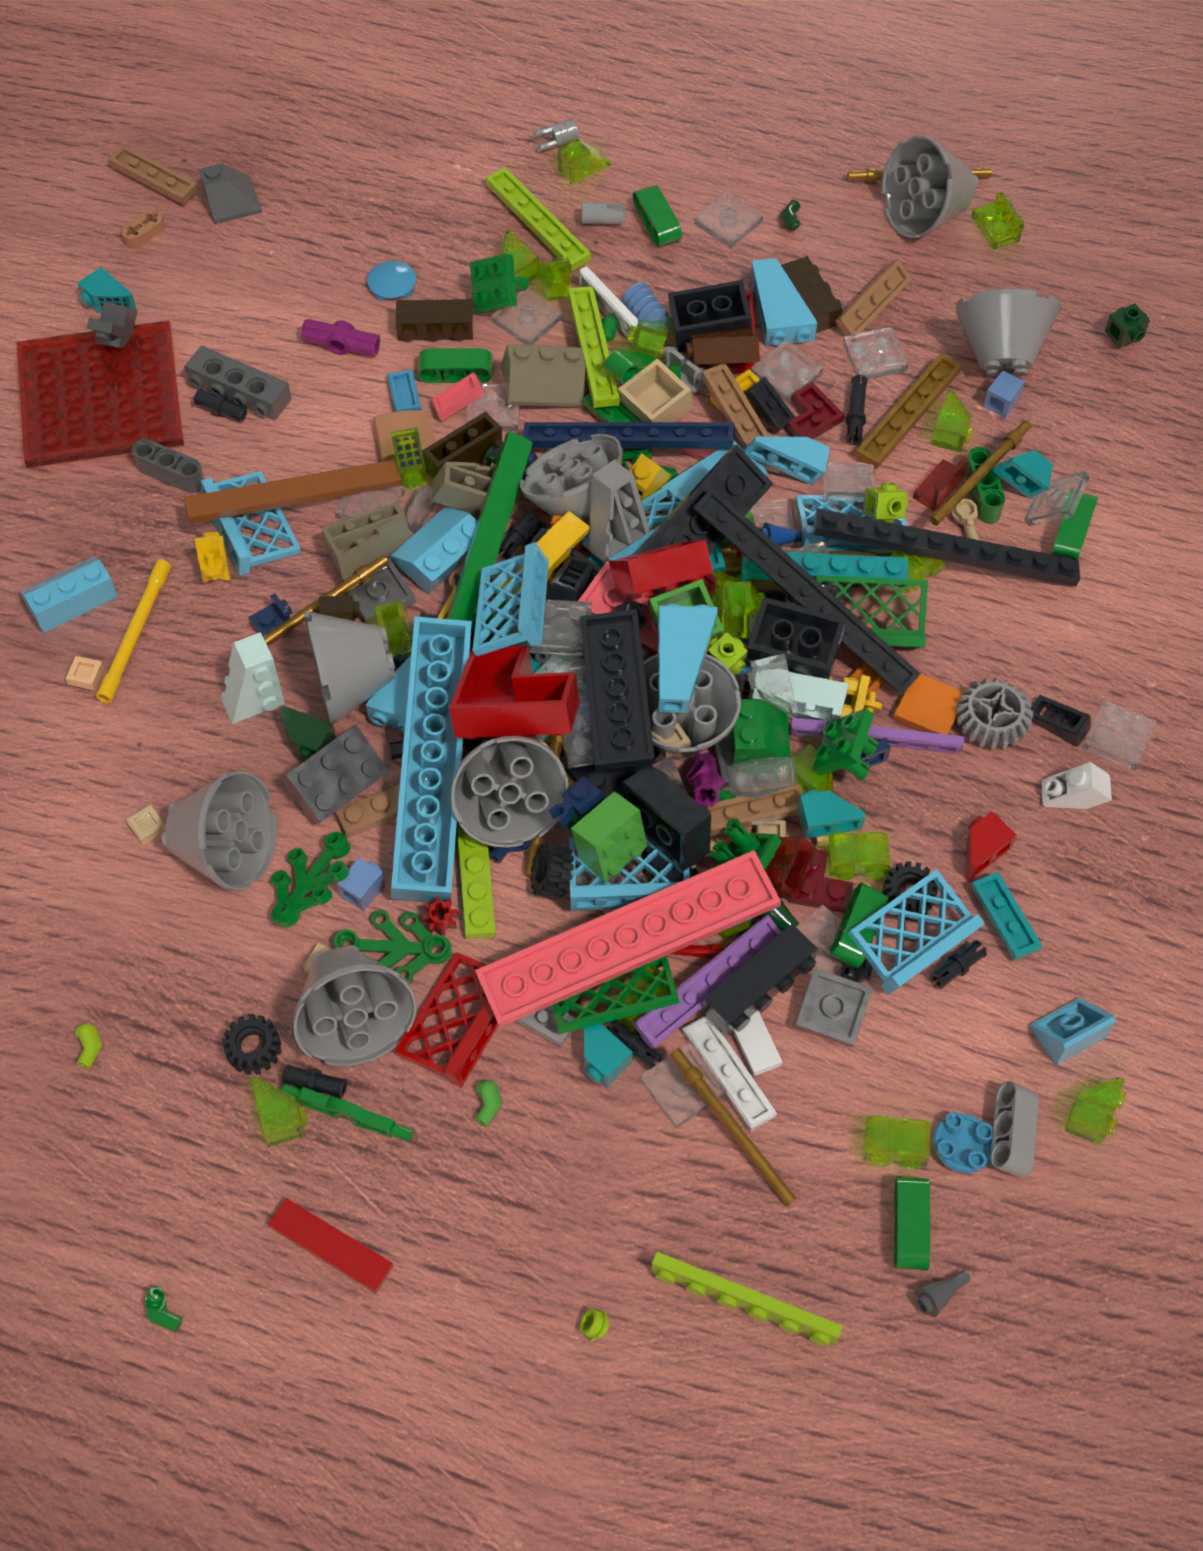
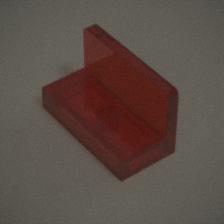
(940, 483)

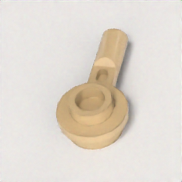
(965, 514)

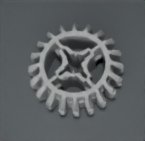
(978, 705)

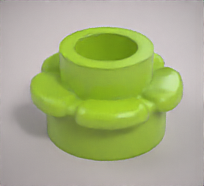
(594, 1324)

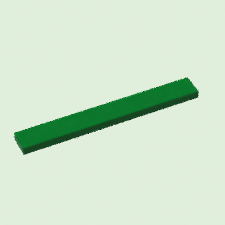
(491, 524)

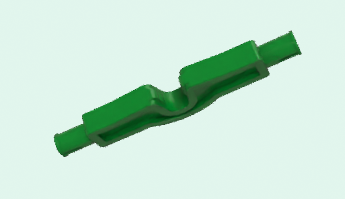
(357, 1115)

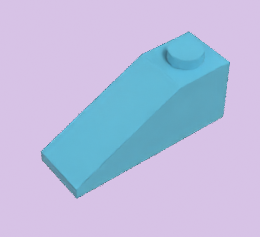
(795, 456)

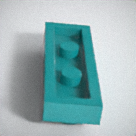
(1006, 916)

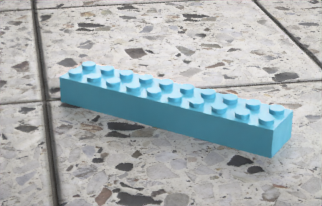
(429, 762)

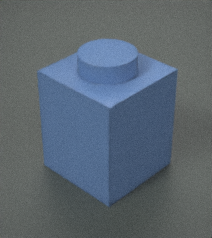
(1004, 394)
(362, 884)

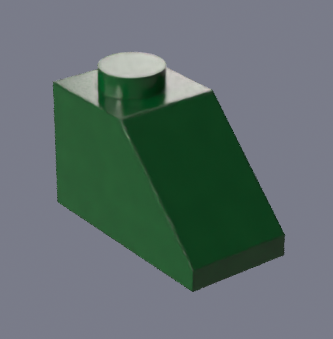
(305, 732)

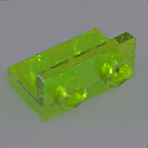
(999, 222)

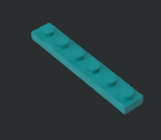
(838, 565)

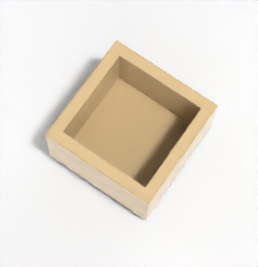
(656, 394)

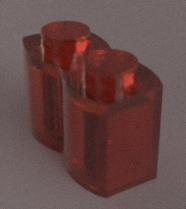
(789, 866)

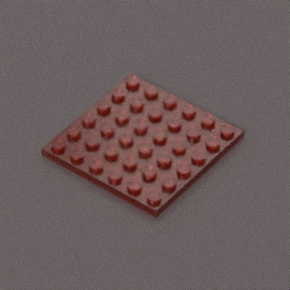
(97, 397)

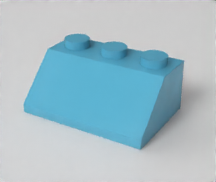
(436, 548)
(69, 593)

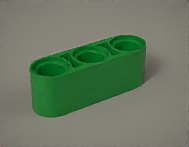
(657, 215)
(627, 363)
(454, 364)
(988, 493)
(1074, 529)
(862, 905)
(912, 1223)

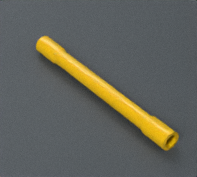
(113, 677)

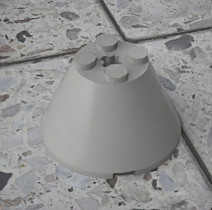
(925, 186)
(1007, 328)
(563, 475)
(348, 661)
(710, 713)
(507, 789)
(224, 830)
(352, 1008)

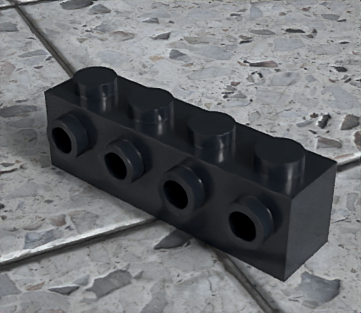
(759, 980)

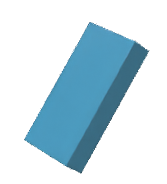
(404, 391)

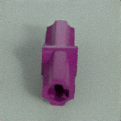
(340, 337)
(705, 779)

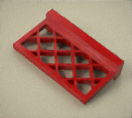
(475, 1038)

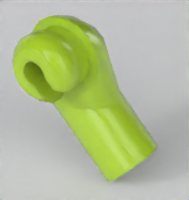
(91, 1042)

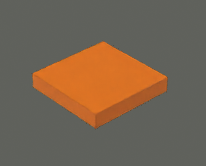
(928, 706)

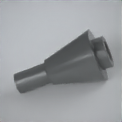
(935, 1296)

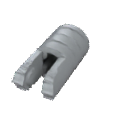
(559, 133)
(602, 213)

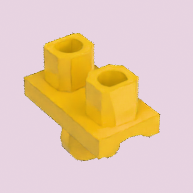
(212, 557)
(857, 690)

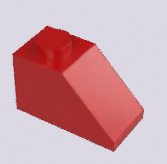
(986, 843)

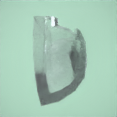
(418, 507)
(670, 769)

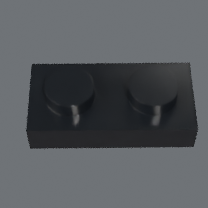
(769, 405)

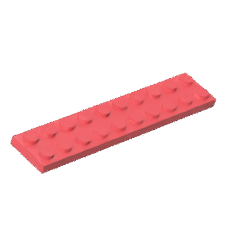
(627, 938)

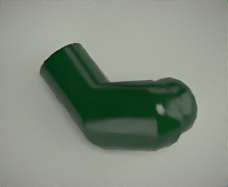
(788, 216)

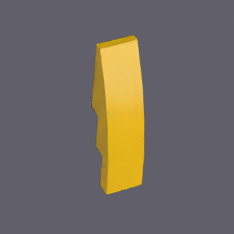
(557, 543)

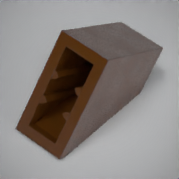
(724, 347)

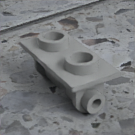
(690, 373)

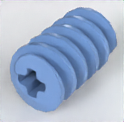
(644, 304)

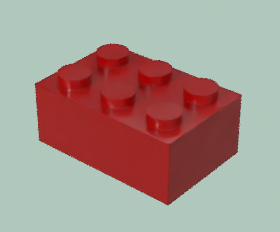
(661, 568)

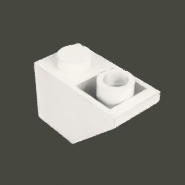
(1077, 788)

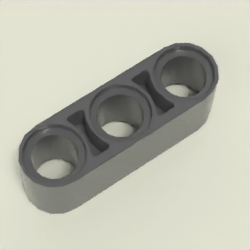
(168, 465)

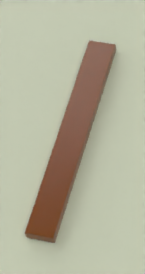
(292, 491)

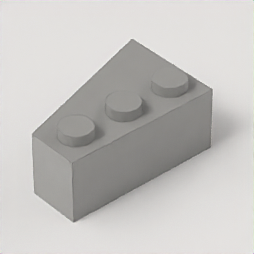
(616, 511)

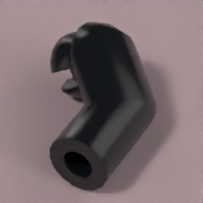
(858, 975)

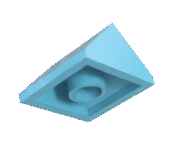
(1072, 1029)

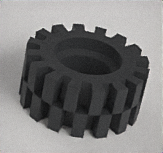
(552, 870)
(908, 874)
(246, 1028)

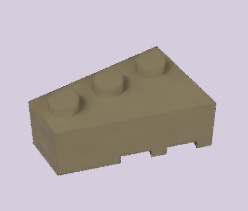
(464, 486)
(365, 538)

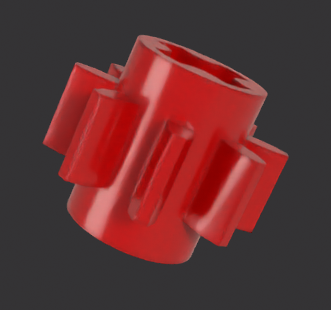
(435, 923)

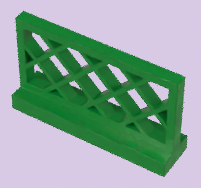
(892, 637)
(618, 1009)

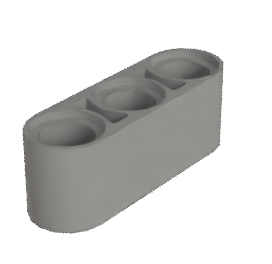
(1014, 1129)

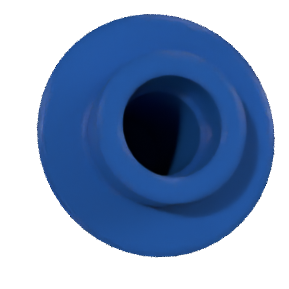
(781, 535)

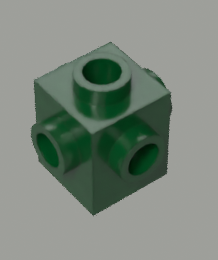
(1127, 325)

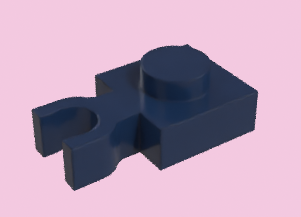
(577, 799)

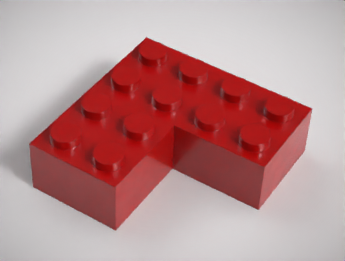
(505, 698)

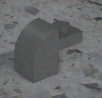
(114, 325)

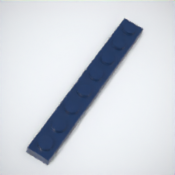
(635, 434)

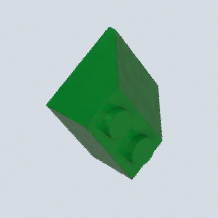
(760, 732)

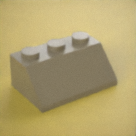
(544, 375)

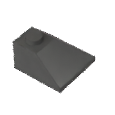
(228, 193)

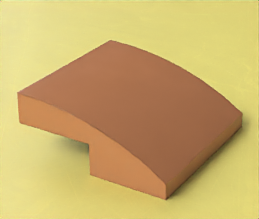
(401, 420)

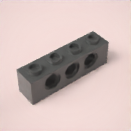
(238, 382)

